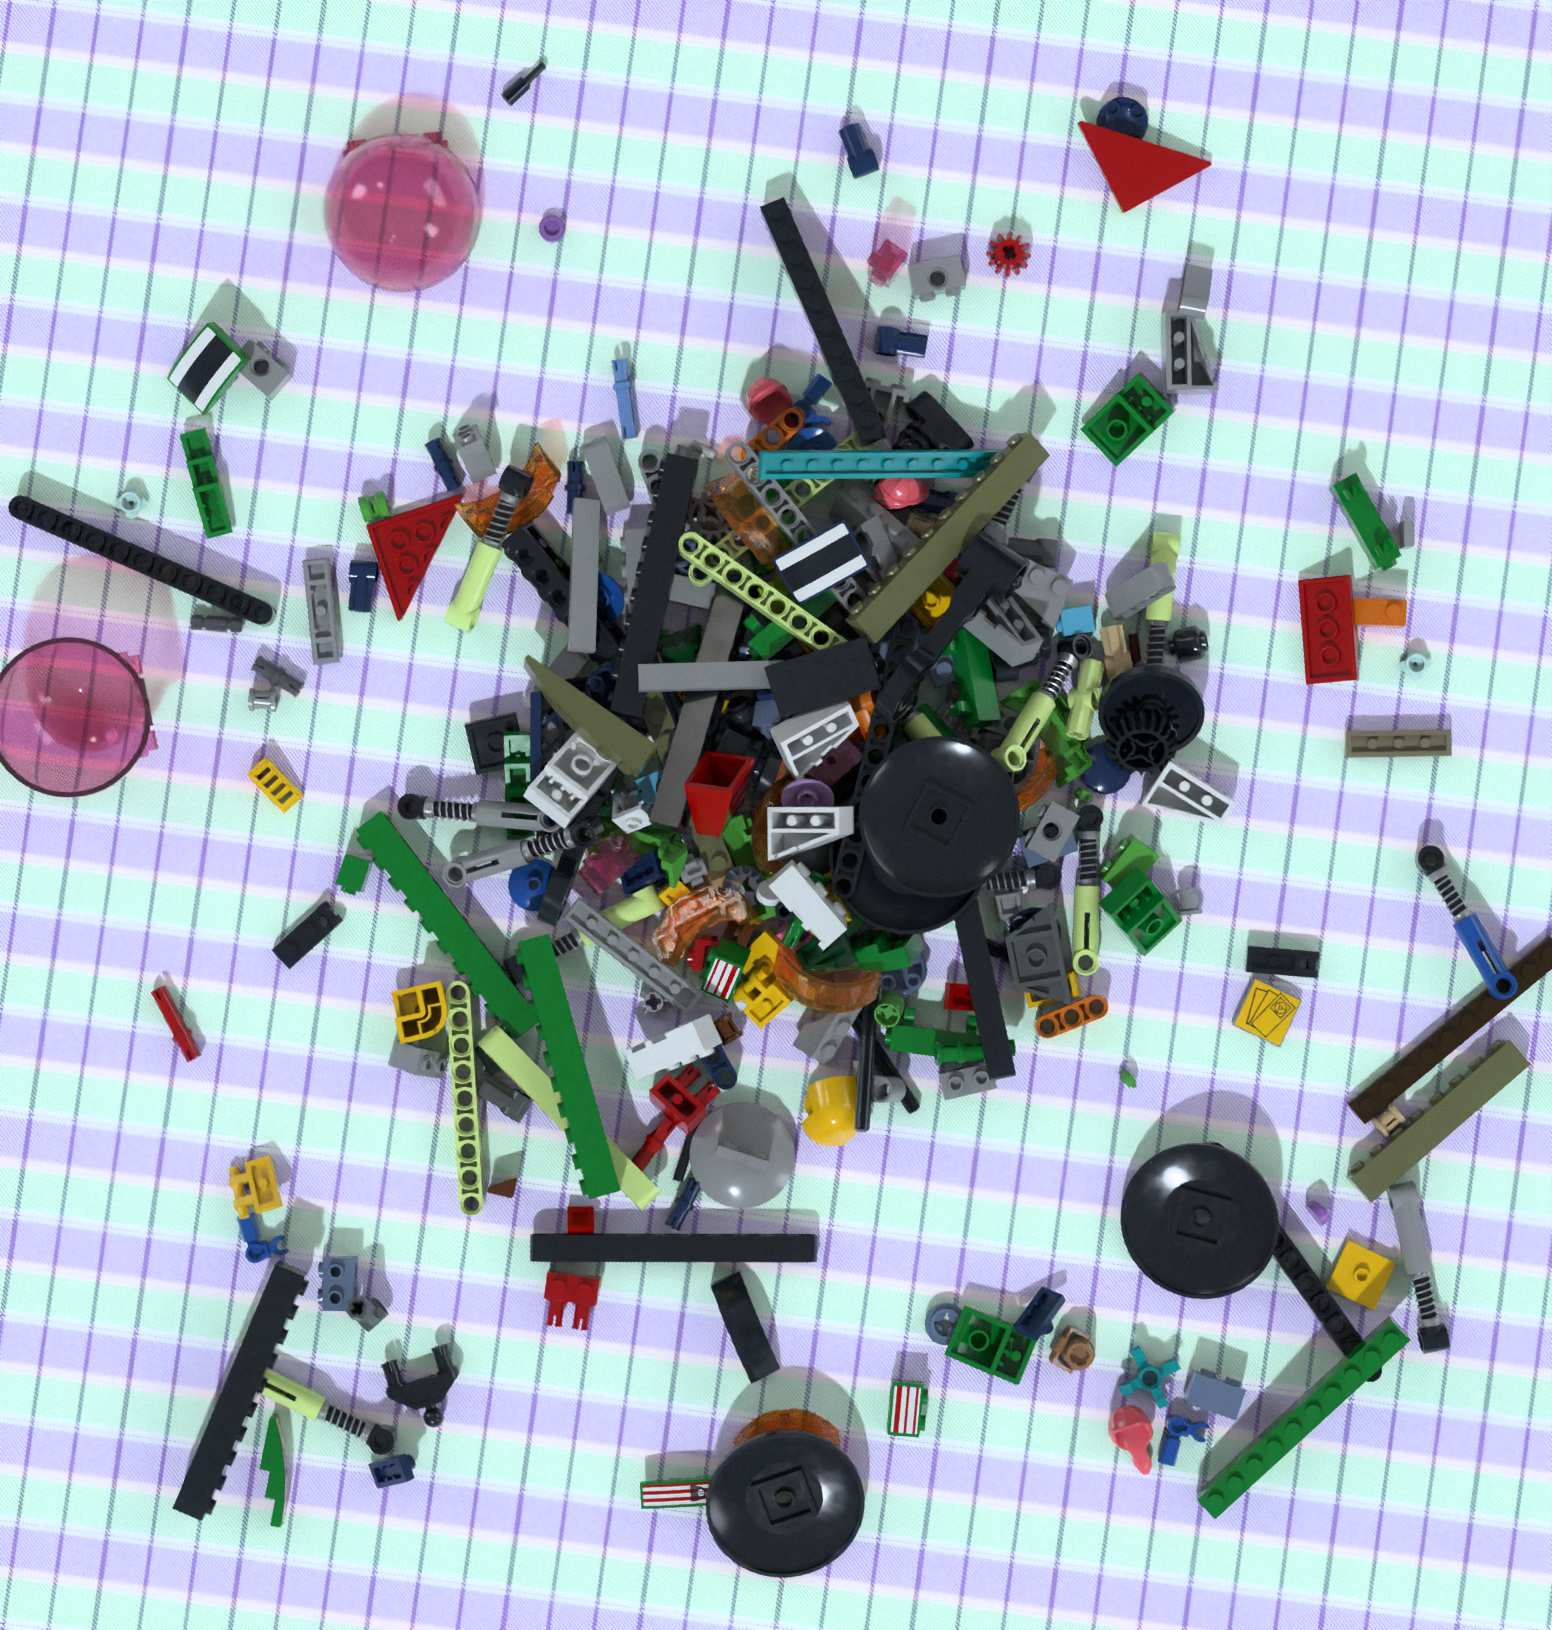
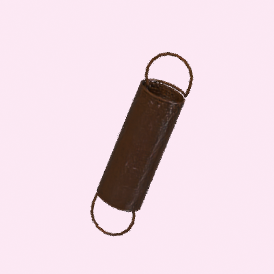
(1134, 647)

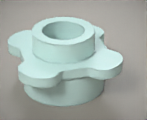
(123, 503)
(1407, 665)

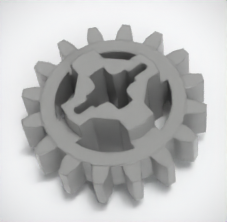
(709, 521)

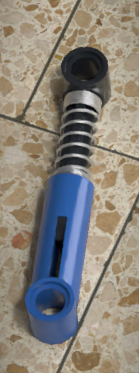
(1467, 926)

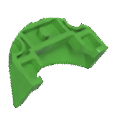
(1069, 753)
(649, 838)
(738, 841)

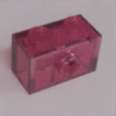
(886, 264)
(837, 762)
(609, 864)

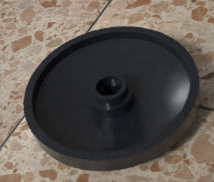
(1156, 690)

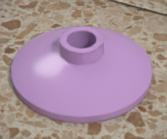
(807, 793)

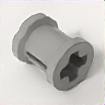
(263, 699)
(1189, 901)

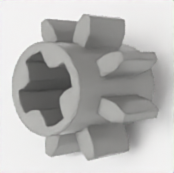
(951, 722)
(693, 870)
(649, 1007)

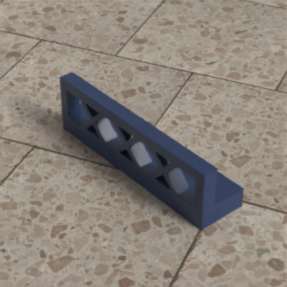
(536, 734)

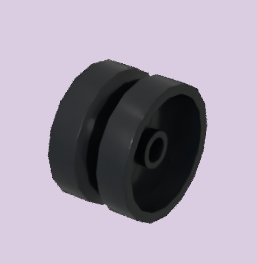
(764, 769)

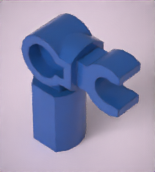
(813, 395)
(258, 1250)
(1177, 1427)

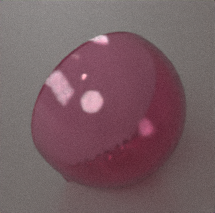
(401, 211)
(73, 717)

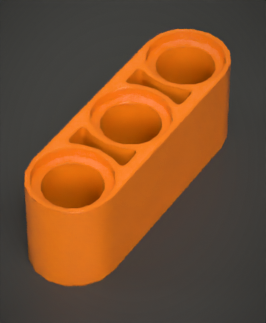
(780, 425)
(1084, 1016)

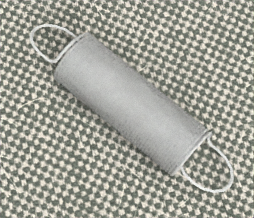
(704, 449)

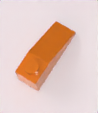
(1380, 612)

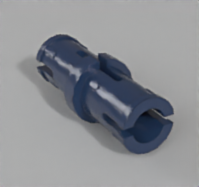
(443, 464)
(574, 483)
(683, 1204)

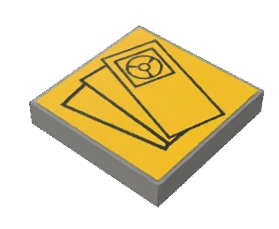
(1266, 1012)

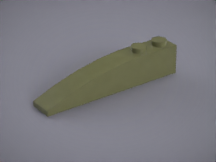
(591, 721)

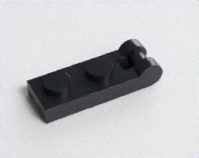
(307, 935)
(1281, 961)

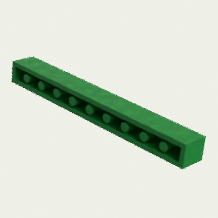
(447, 924)
(568, 1066)
(1302, 1417)

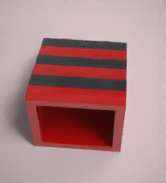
(717, 790)

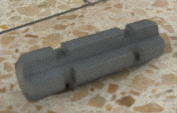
(217, 623)

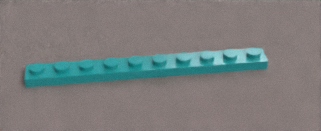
(873, 463)

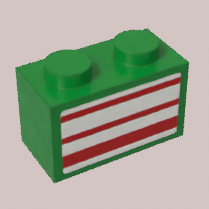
(725, 969)
(906, 1408)

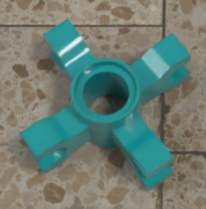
(1136, 1383)

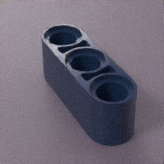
(716, 1067)

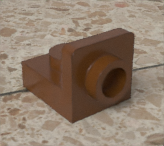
(738, 933)

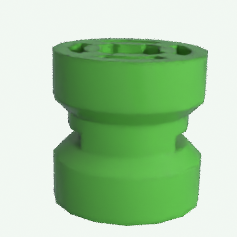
(379, 503)
(884, 1012)

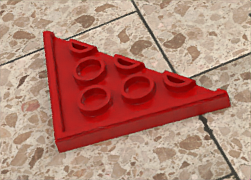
(1137, 167)
(407, 547)

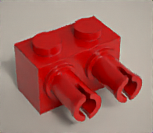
(679, 1104)
(574, 1288)

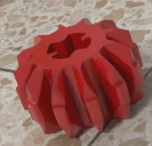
(1018, 254)

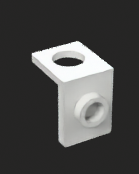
(631, 819)

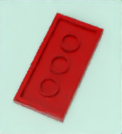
(1328, 629)

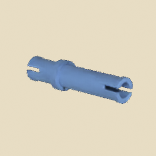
(624, 398)

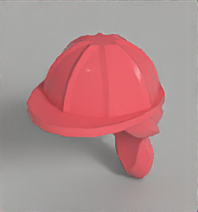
(768, 400)
(900, 492)
(1132, 1431)

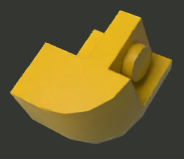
(420, 1011)
(831, 1110)

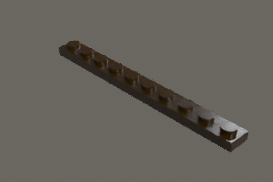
(1450, 1035)

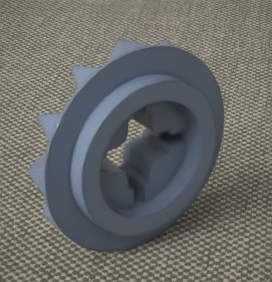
(740, 873)
(937, 1314)

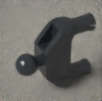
(424, 1391)

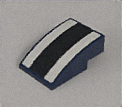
(820, 562)

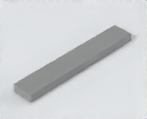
(584, 575)
(703, 676)
(633, 955)

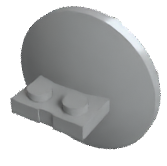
(742, 1155)

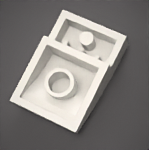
(569, 780)

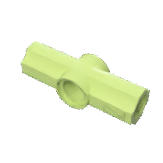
(1084, 699)

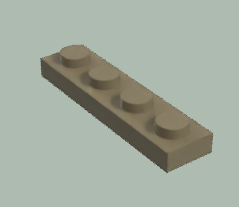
(1398, 743)

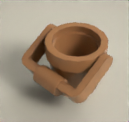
(1075, 1351)

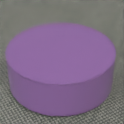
(552, 228)
(1317, 1212)

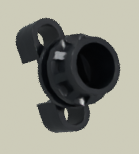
(931, 427)
(1005, 673)

